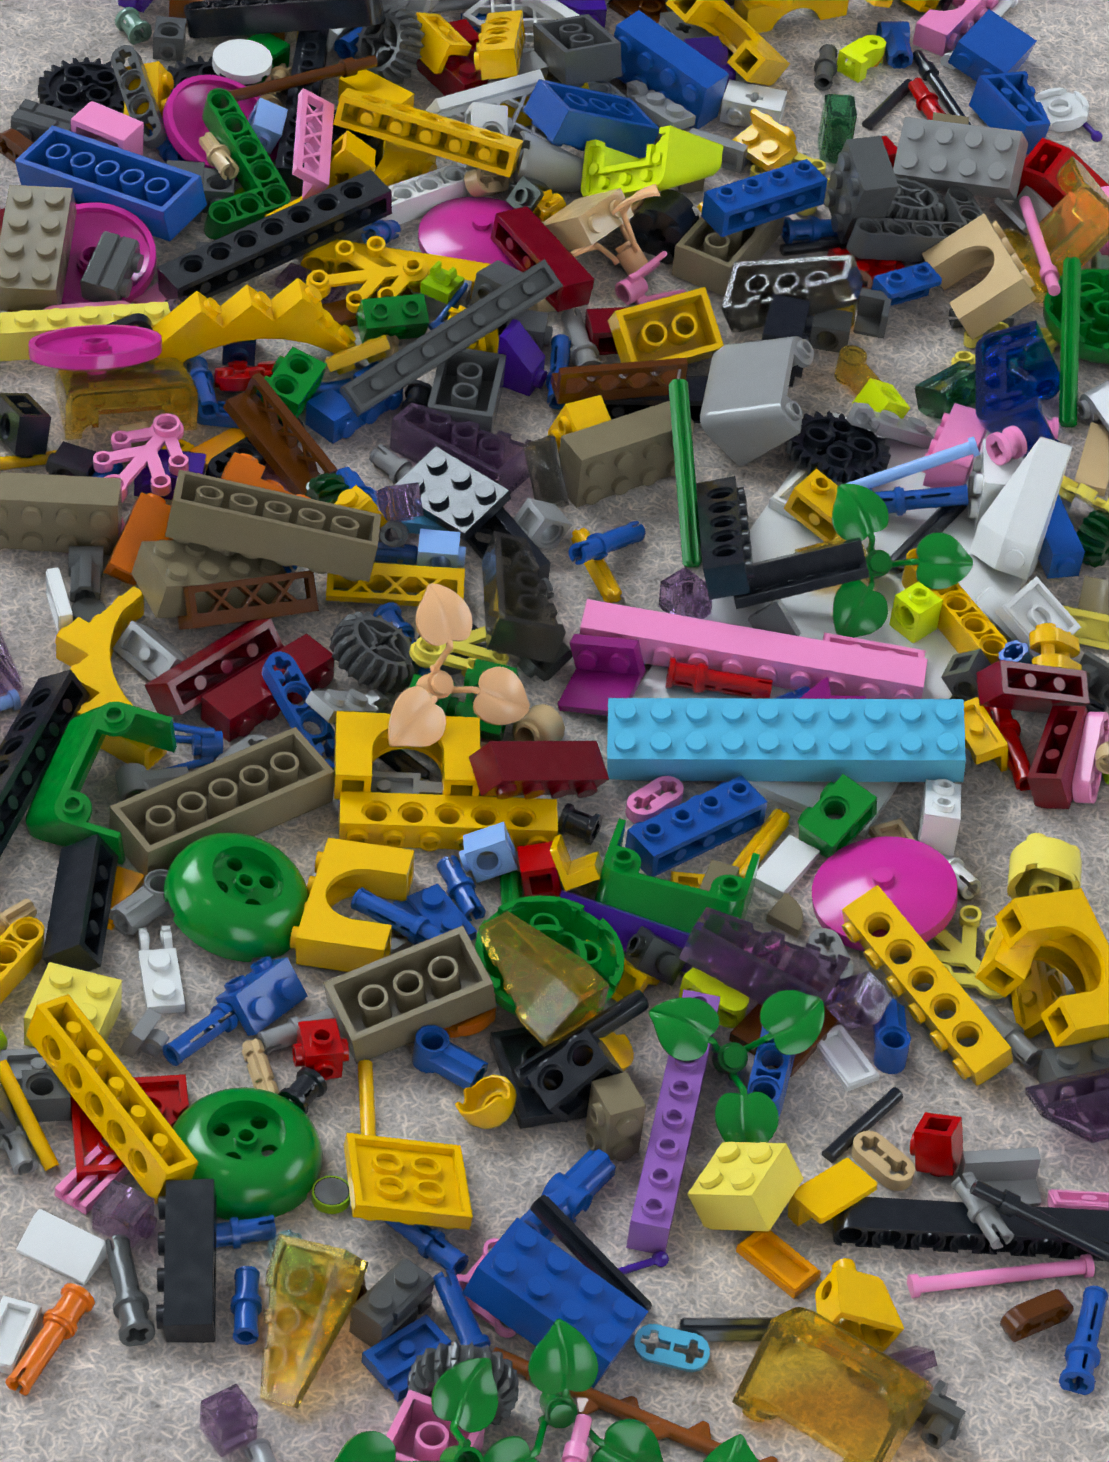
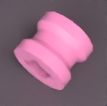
(1006, 445)

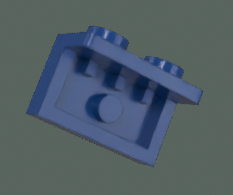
(907, 283)
(263, 993)

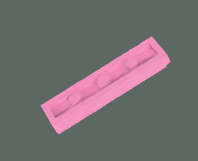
(318, 140)

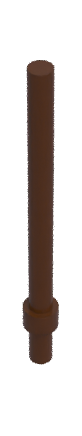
(345, 68)

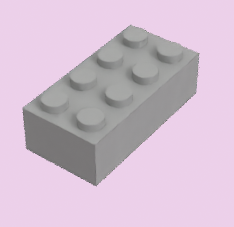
(961, 155)

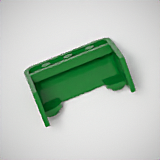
(59, 809)
(665, 900)

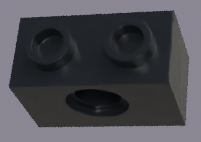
(23, 425)

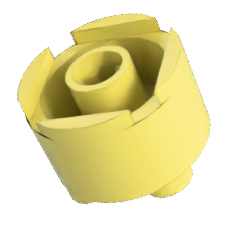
(1043, 867)

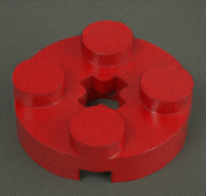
(238, 374)

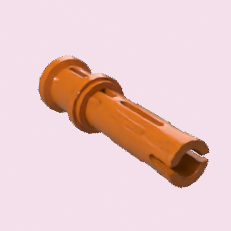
(58, 1325)

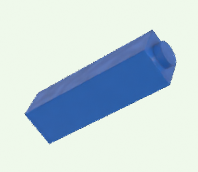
(1061, 548)

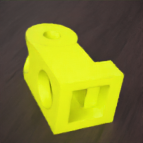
(861, 55)
(730, 999)

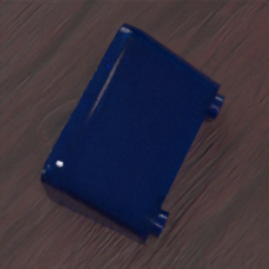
(1012, 378)

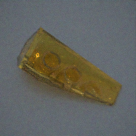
(546, 980)
(307, 1308)

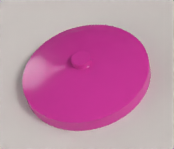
(184, 114)
(90, 223)
(463, 230)
(95, 348)
(906, 870)

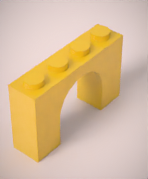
(752, 54)
(364, 738)
(343, 867)
(1070, 925)
(1007, 968)

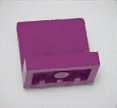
(603, 671)

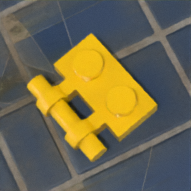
(345, 359)

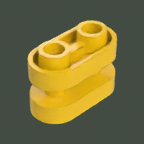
(1054, 646)

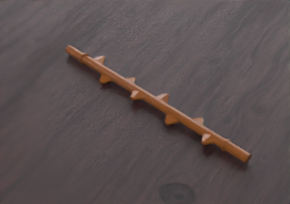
(588, 1401)

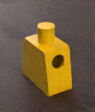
(858, 1304)

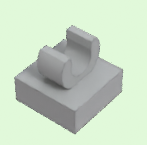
(145, 1036)

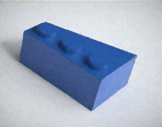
(1010, 104)

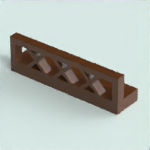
(617, 380)
(274, 442)
(244, 613)

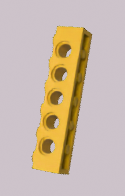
(428, 132)
(441, 820)
(876, 912)
(110, 1096)

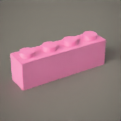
(953, 431)

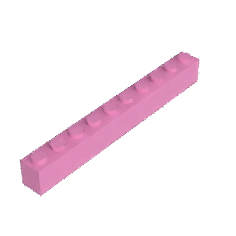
(759, 653)

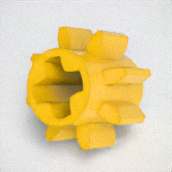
(549, 205)

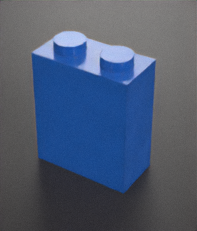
(991, 47)

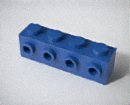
(764, 197)
(696, 825)

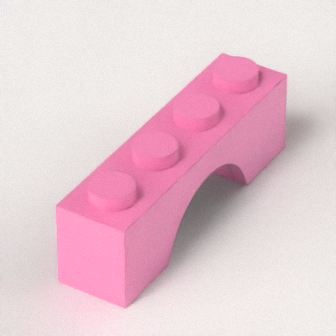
(942, 30)

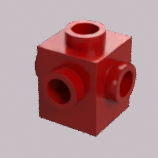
(322, 1055)

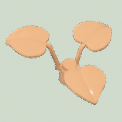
(629, 252)
(415, 716)

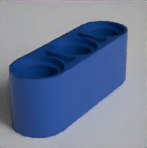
(771, 1081)

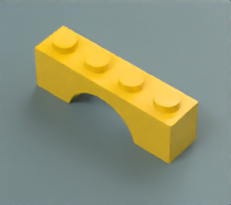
(763, 17)

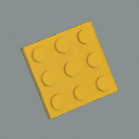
(407, 1181)

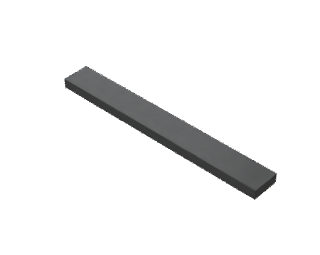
(450, 338)

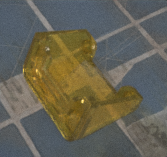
(1071, 229)
(142, 387)
(832, 1387)

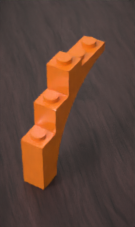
(151, 514)

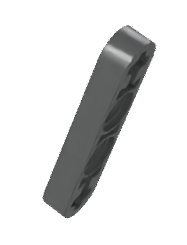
(142, 94)

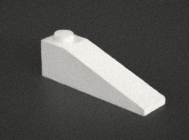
(1018, 519)

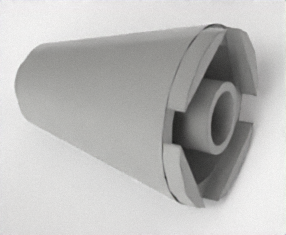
(548, 164)

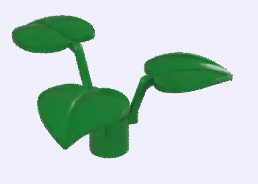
(860, 514)
(686, 1029)
(563, 1364)
(461, 1395)

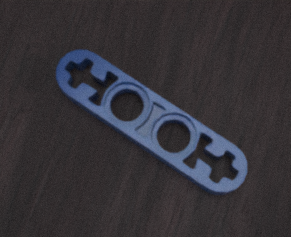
(296, 714)

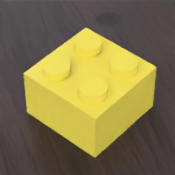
(93, 993)
(745, 1186)

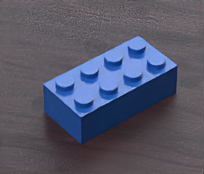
(670, 67)
(579, 115)
(534, 1282)

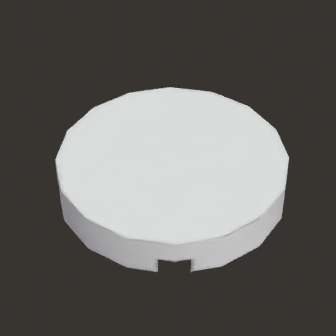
(242, 61)
(1064, 109)

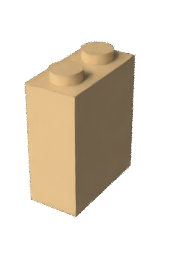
(587, 219)

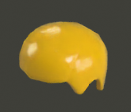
(488, 1102)

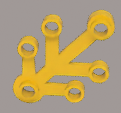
(370, 273)

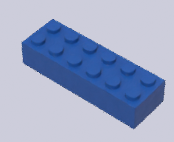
(102, 173)

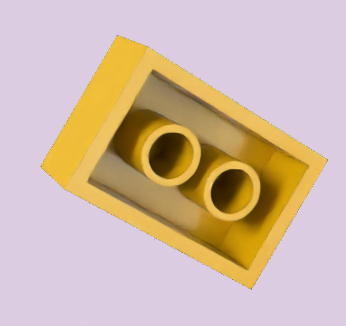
(667, 329)

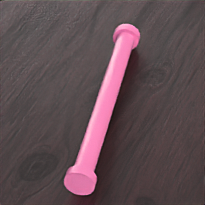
(919, 1285)

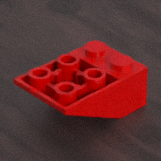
(1042, 168)

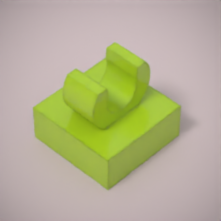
(441, 283)

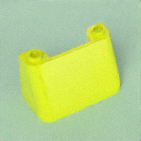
(670, 163)

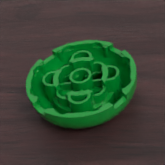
(1093, 315)
(259, 901)
(569, 926)
(228, 1139)

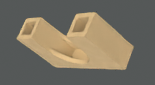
(1000, 292)

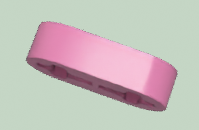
(651, 796)

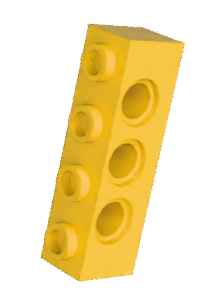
(500, 45)

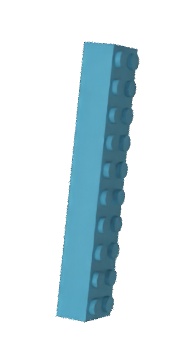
(786, 739)

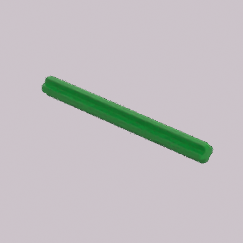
(1070, 342)
(685, 473)

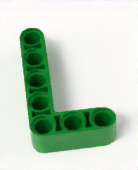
(257, 174)

